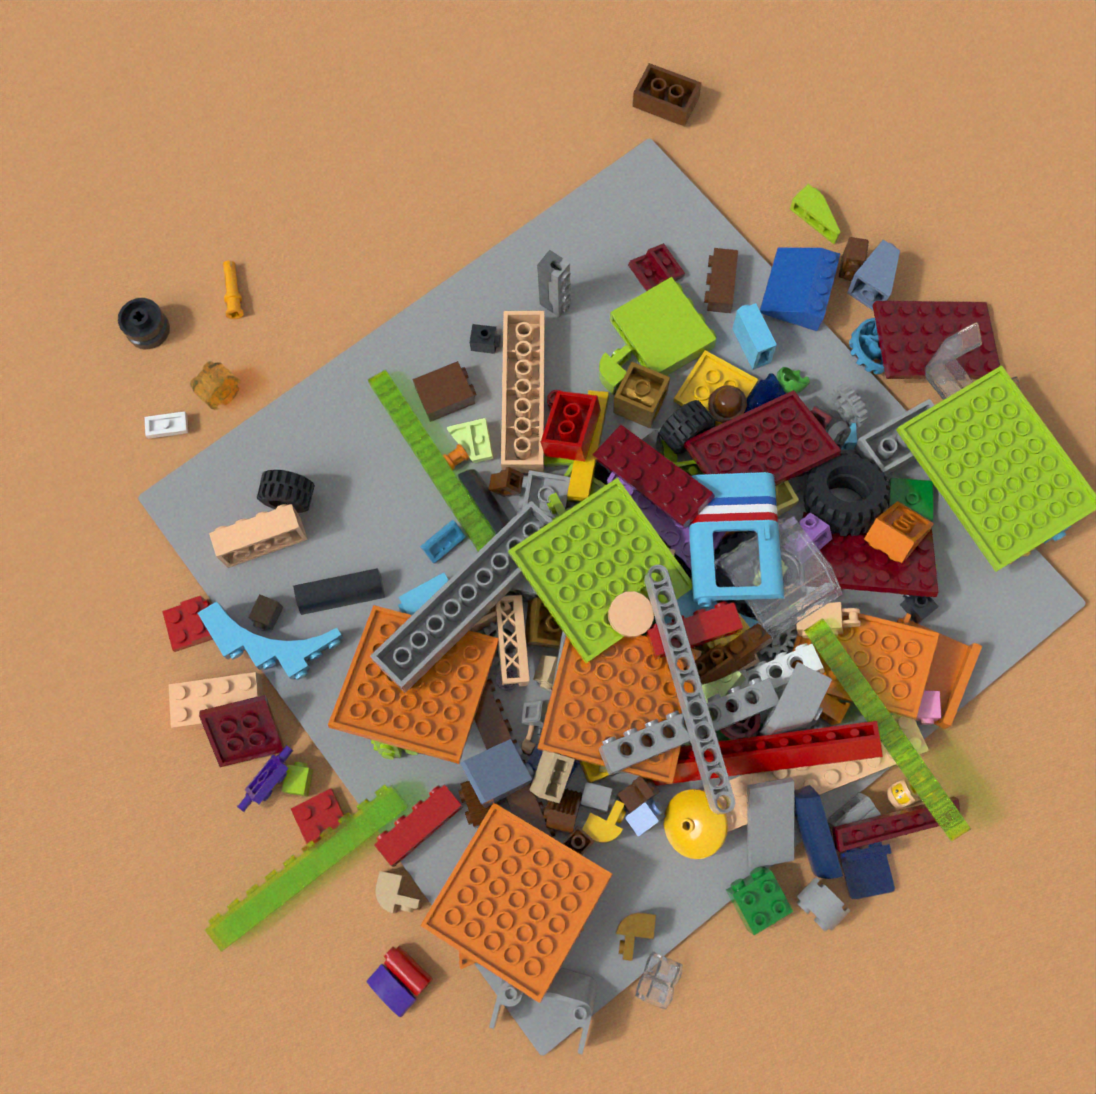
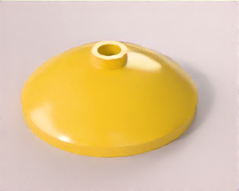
(706, 829)

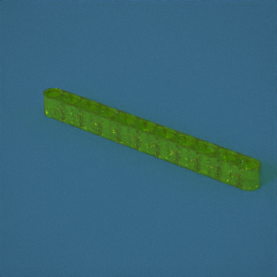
(431, 459)
(890, 733)

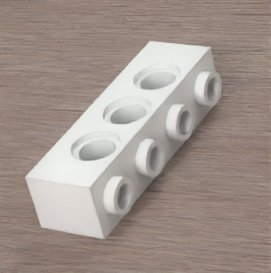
(783, 661)

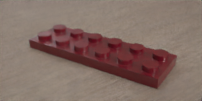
(653, 476)

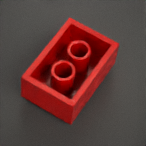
(570, 426)

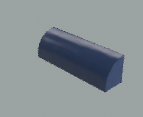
(816, 833)

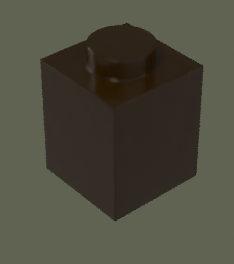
(265, 613)

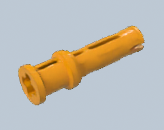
(232, 297)

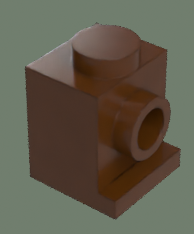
(506, 482)

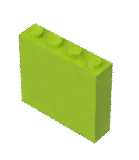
(663, 328)

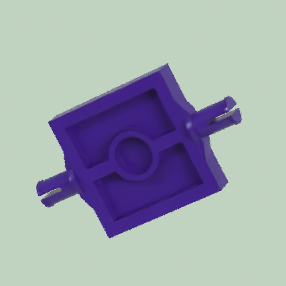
(262, 784)

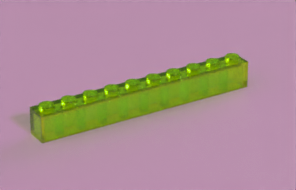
(306, 867)

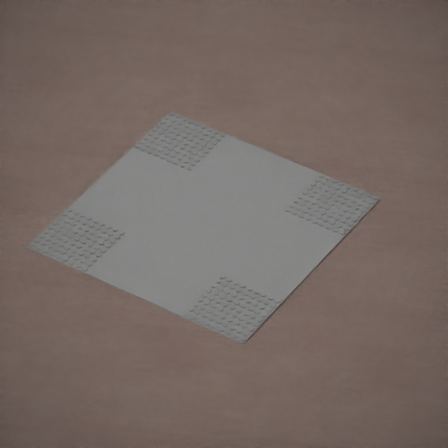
(380, 506)

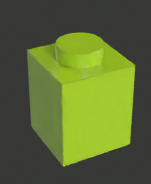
(297, 779)

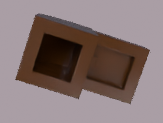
(637, 793)

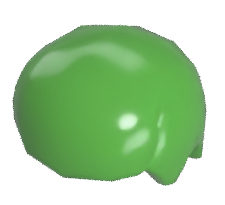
(792, 380)

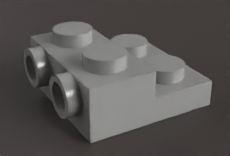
(540, 486)

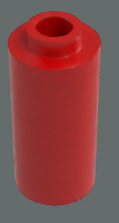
(407, 970)

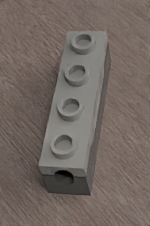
(554, 283)

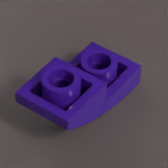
(391, 991)

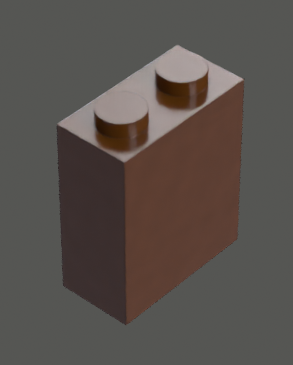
(444, 391)

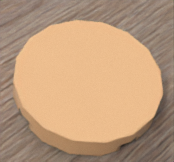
(630, 614)

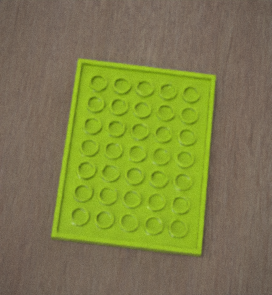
(998, 468)

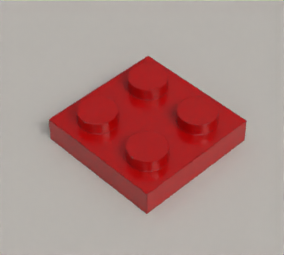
(317, 814)

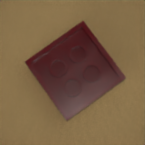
(242, 731)

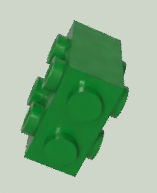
(759, 900)

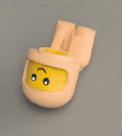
(902, 794)

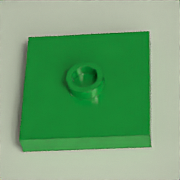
(913, 494)

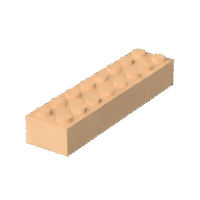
(523, 390)

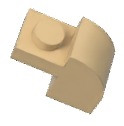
(388, 893)

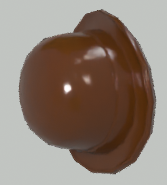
(727, 403)

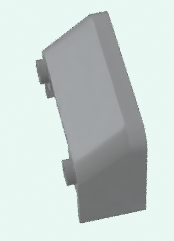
(797, 702)
(568, 987)

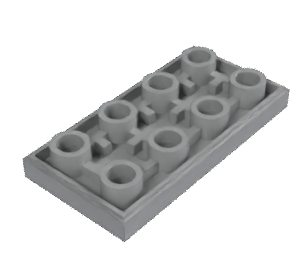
(770, 822)

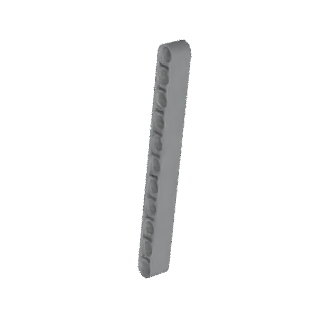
(687, 699)

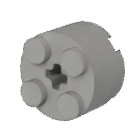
(823, 904)

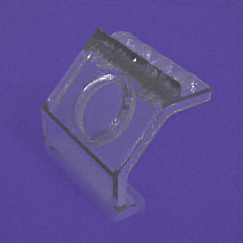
(806, 577)

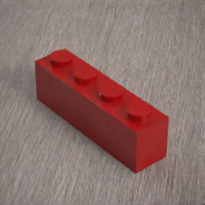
(700, 628)
(418, 825)

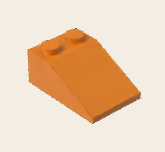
(898, 531)

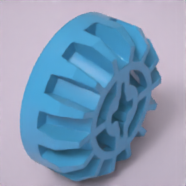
(867, 346)

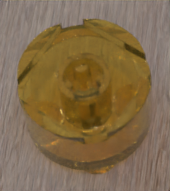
(215, 385)

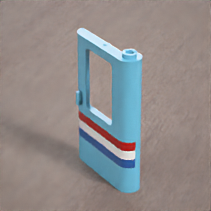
(739, 504)

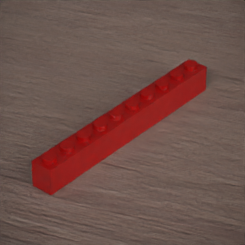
(786, 751)

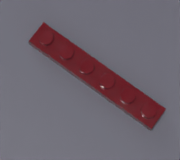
(885, 826)

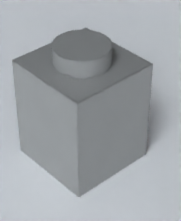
(597, 797)

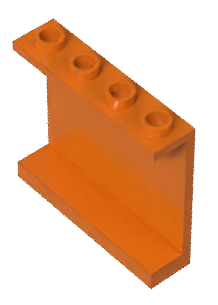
(949, 672)

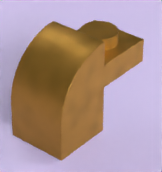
(634, 926)

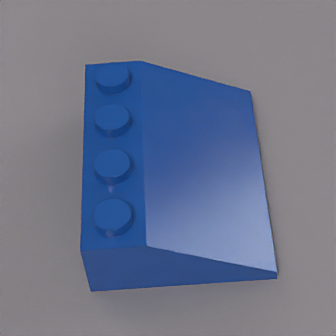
(800, 285)

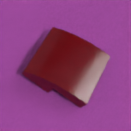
(656, 267)

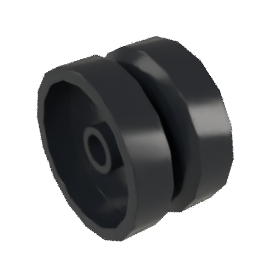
(143, 323)

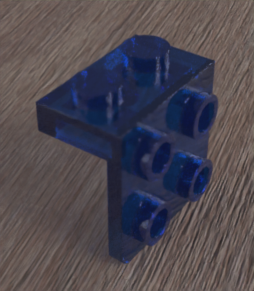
(867, 871)

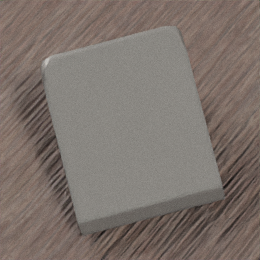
(534, 713)

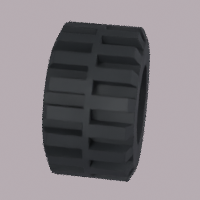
(685, 424)
(285, 487)

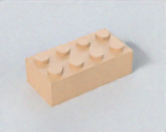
(258, 535)
(192, 696)

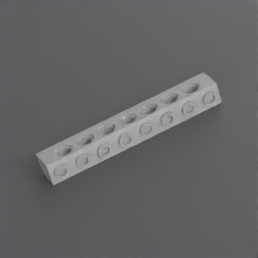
(615, 761)

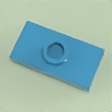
(443, 541)

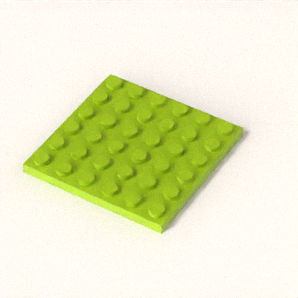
(591, 559)

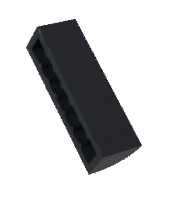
(483, 500)
(339, 591)

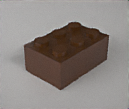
(666, 94)

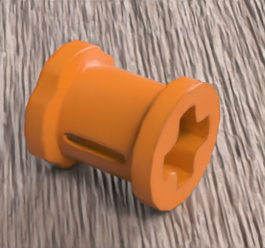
(456, 456)

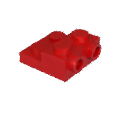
(185, 625)

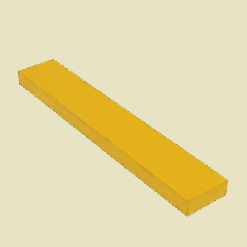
(582, 471)

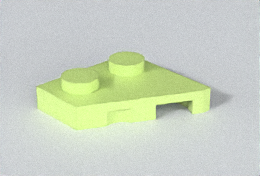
(474, 439)

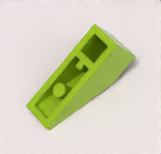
(814, 210)

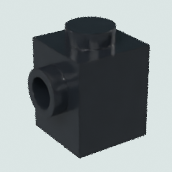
(484, 338)
(918, 606)

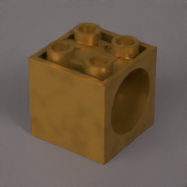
(641, 395)

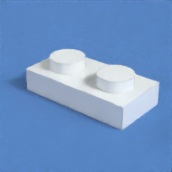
(166, 425)

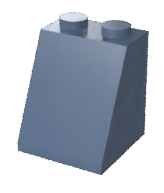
(876, 275)
(497, 772)

